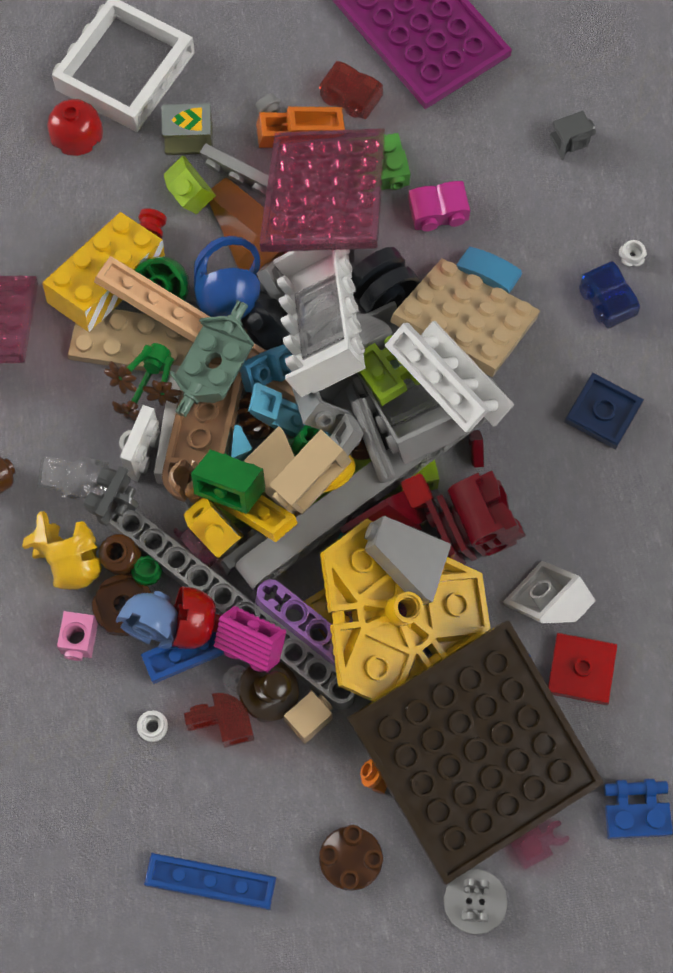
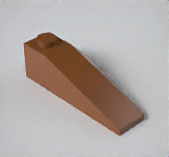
(240, 217)

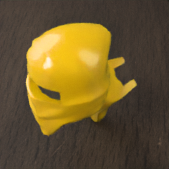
(72, 559)

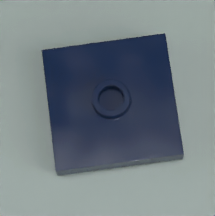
(604, 410)

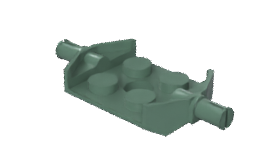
(218, 338)

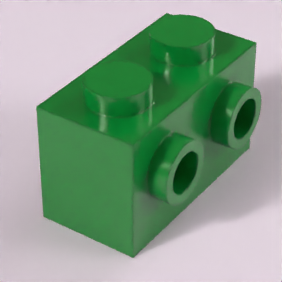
(228, 481)

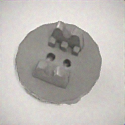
(473, 917)

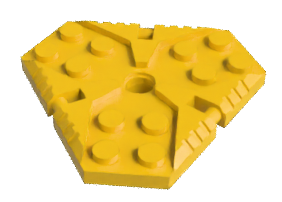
(380, 644)

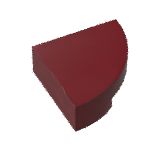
(477, 448)

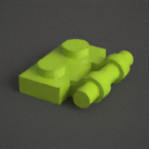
(380, 375)

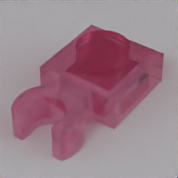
(534, 845)

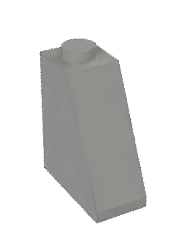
(407, 556)

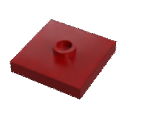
(582, 668)

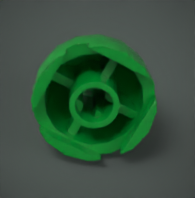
(167, 274)

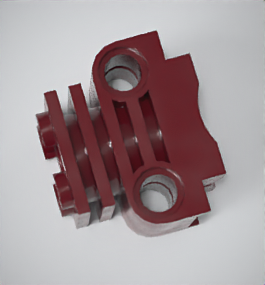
(476, 518)

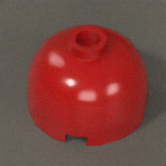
(74, 127)
(195, 618)

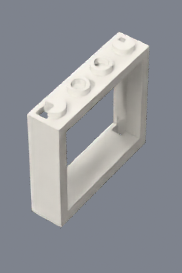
(154, 90)

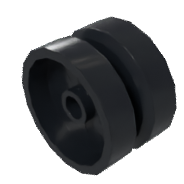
(383, 279)

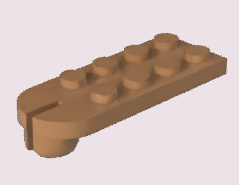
(192, 437)

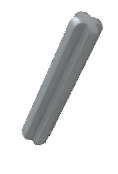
(373, 440)

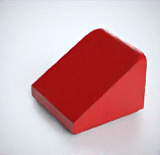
(417, 491)

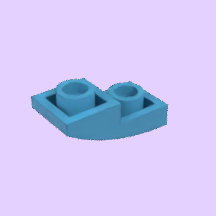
(491, 268)
(265, 368)

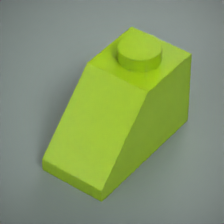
(188, 186)

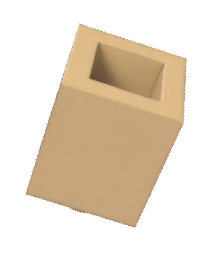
(309, 716)

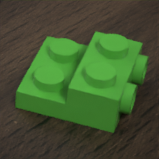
(395, 167)

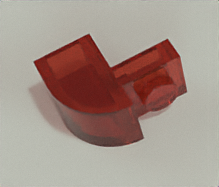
(228, 713)

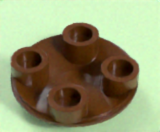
(350, 858)

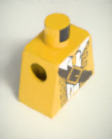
(212, 526)

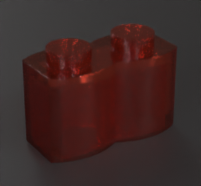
(351, 90)

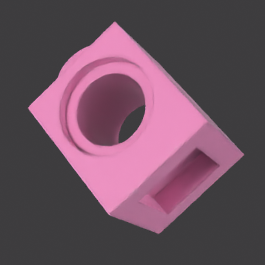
(74, 623)

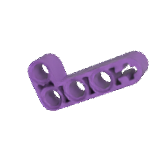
(302, 628)

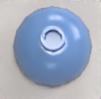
(150, 618)

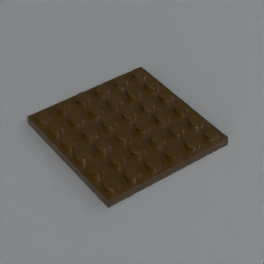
(475, 751)

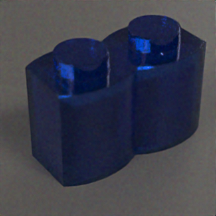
(609, 295)

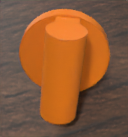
(371, 778)

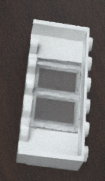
(319, 318)

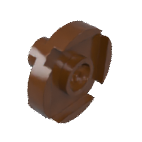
(108, 597)

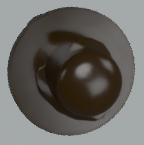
(269, 693)

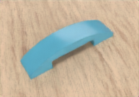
(275, 411)

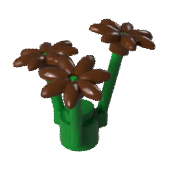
(155, 359)

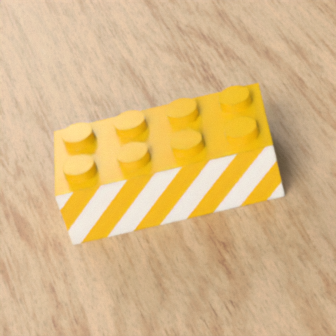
(72, 285)

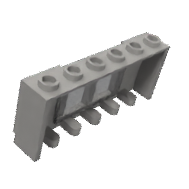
(413, 419)

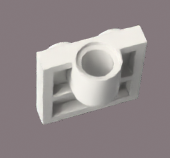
(138, 443)

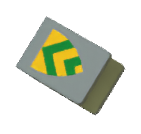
(186, 128)

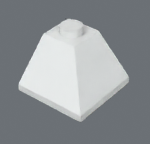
(550, 595)

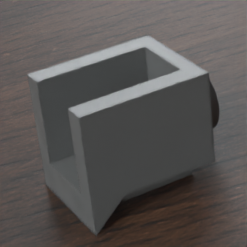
(572, 133)

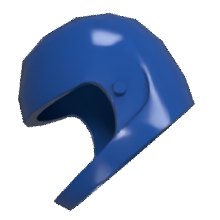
(220, 290)

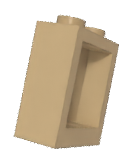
(309, 473)

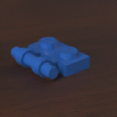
(637, 820)

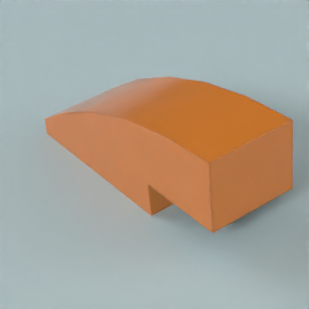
(297, 120)

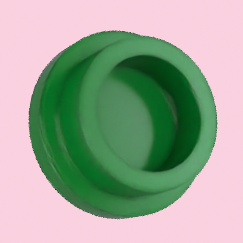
(146, 571)

